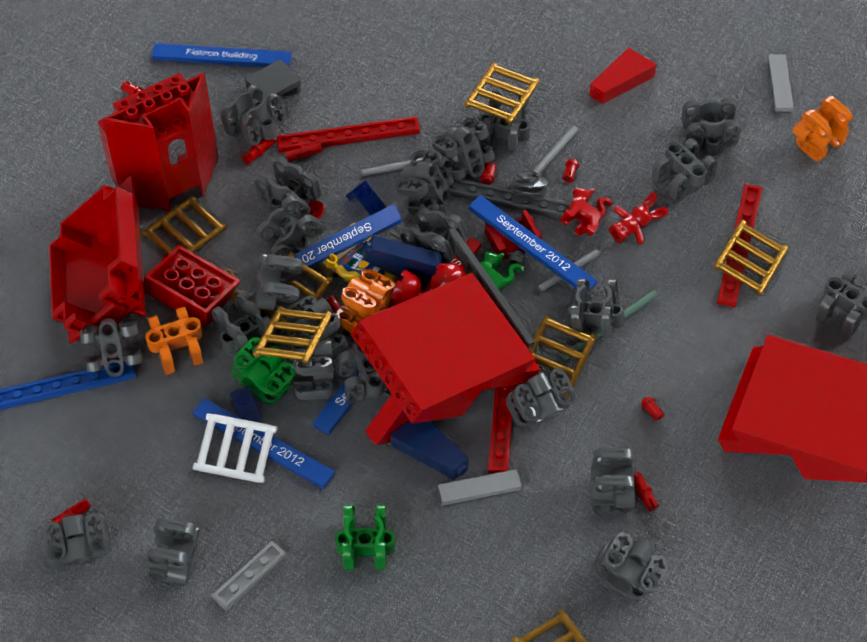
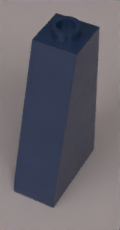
(397, 256)
(431, 447)

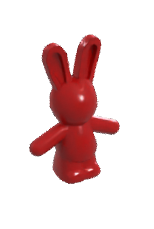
(638, 218)

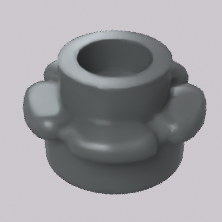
(516, 257)

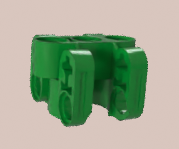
(262, 372)
(354, 537)

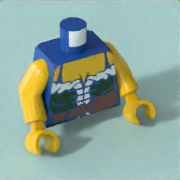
(352, 264)

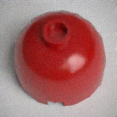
(446, 273)
(406, 288)

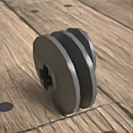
(532, 184)

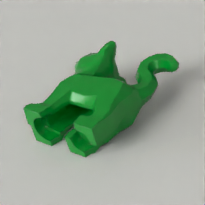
(492, 261)

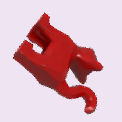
(585, 213)

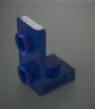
(367, 198)
(245, 405)

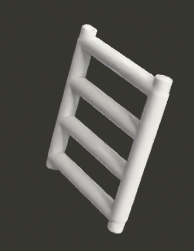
(239, 472)

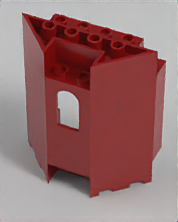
(145, 126)
(98, 261)

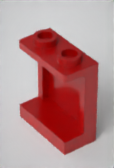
(501, 244)

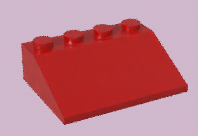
(191, 283)

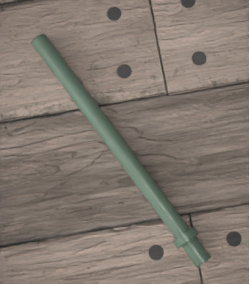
(627, 312)

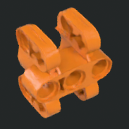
(823, 128)
(366, 298)
(161, 338)

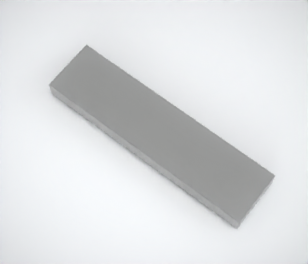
(780, 83)
(479, 487)
(249, 575)

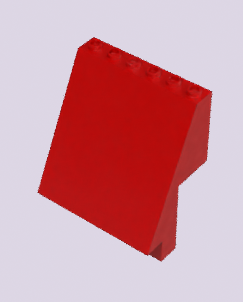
(444, 350)
(801, 407)

